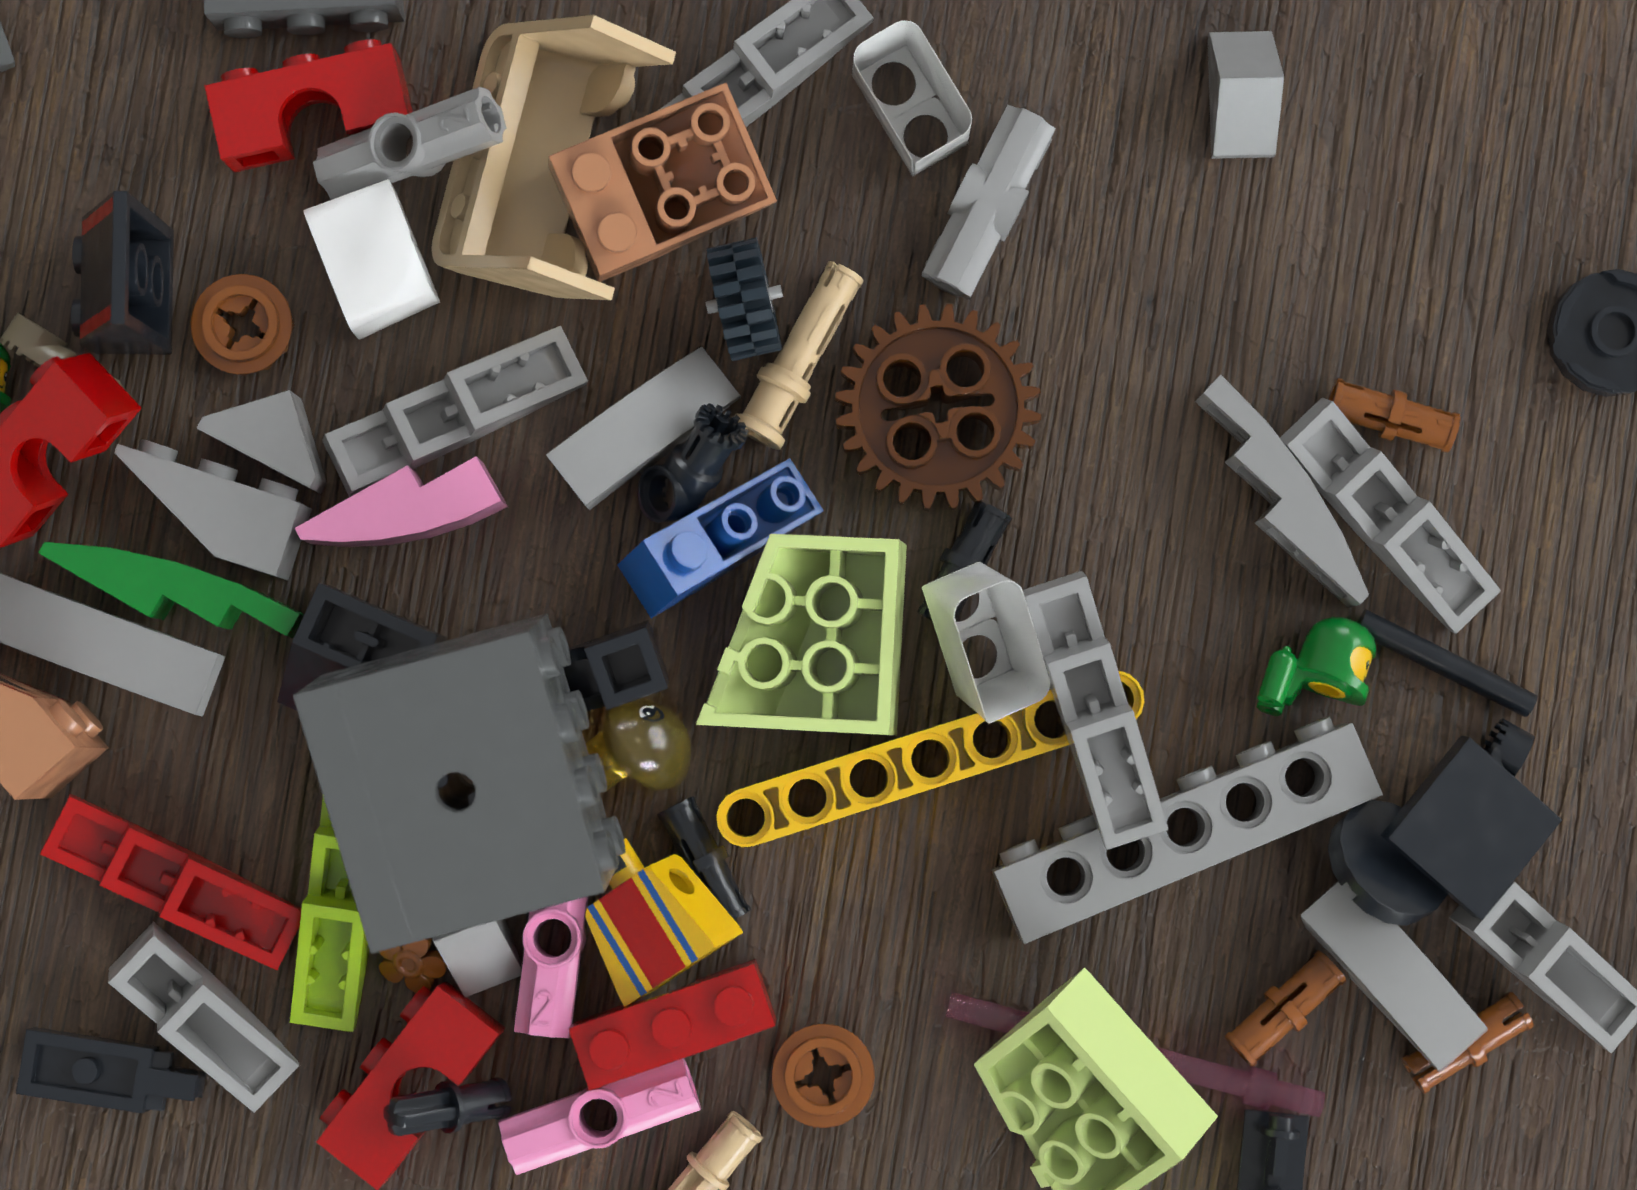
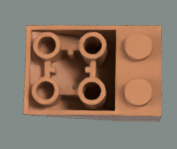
(661, 181)

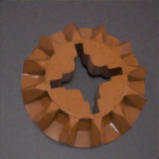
(236, 296)
(808, 1102)

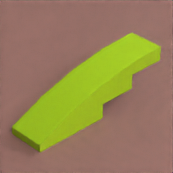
(330, 942)

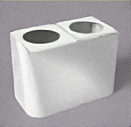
(908, 45)
(371, 258)
(1019, 671)

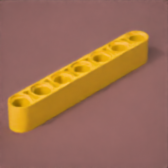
(902, 779)

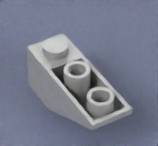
(225, 516)

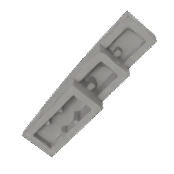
(781, 53)
(455, 410)
(1297, 512)
(1389, 516)
(107, 646)
(1095, 711)

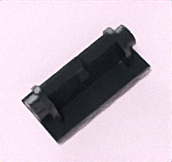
(1272, 1151)

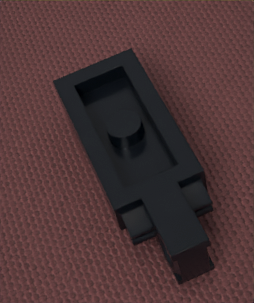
(103, 1072)

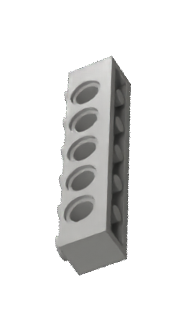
(1340, 783)

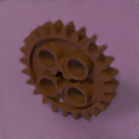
(927, 351)

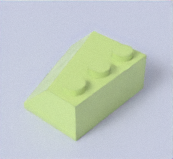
(816, 639)
(1092, 1093)

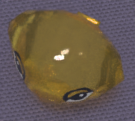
(643, 743)

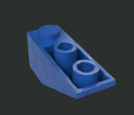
(718, 537)

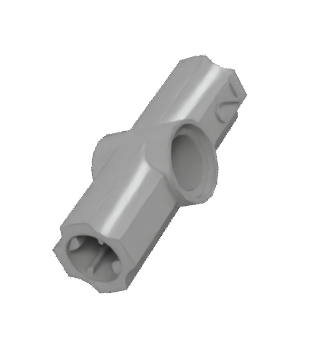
(439, 136)
(988, 202)

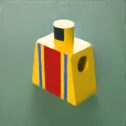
(656, 924)

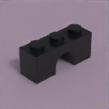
(617, 667)

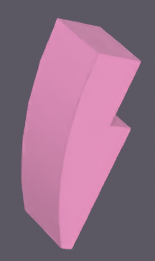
(406, 509)

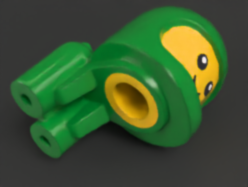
(1329, 664)

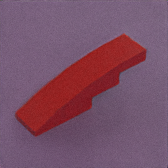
(173, 882)

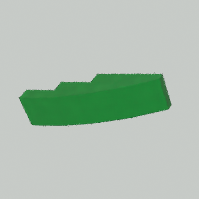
(157, 583)

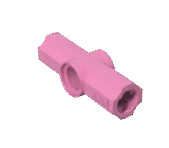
(547, 980)
(560, 1127)

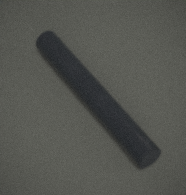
(1448, 664)

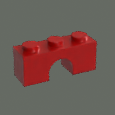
(256, 109)
(74, 409)
(672, 1025)
(441, 1034)

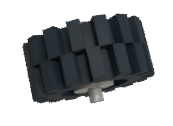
(744, 299)

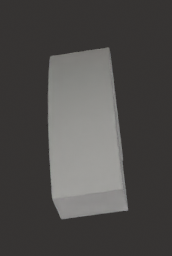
(640, 427)
(1555, 965)
(1395, 977)
(202, 1017)

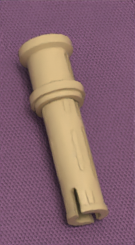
(786, 380)

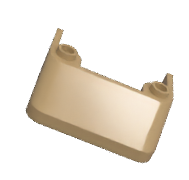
(501, 203)

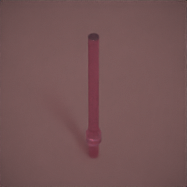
(1255, 1086)

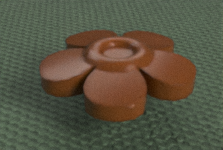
(414, 964)

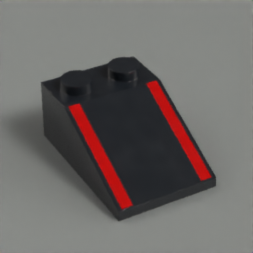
(124, 279)

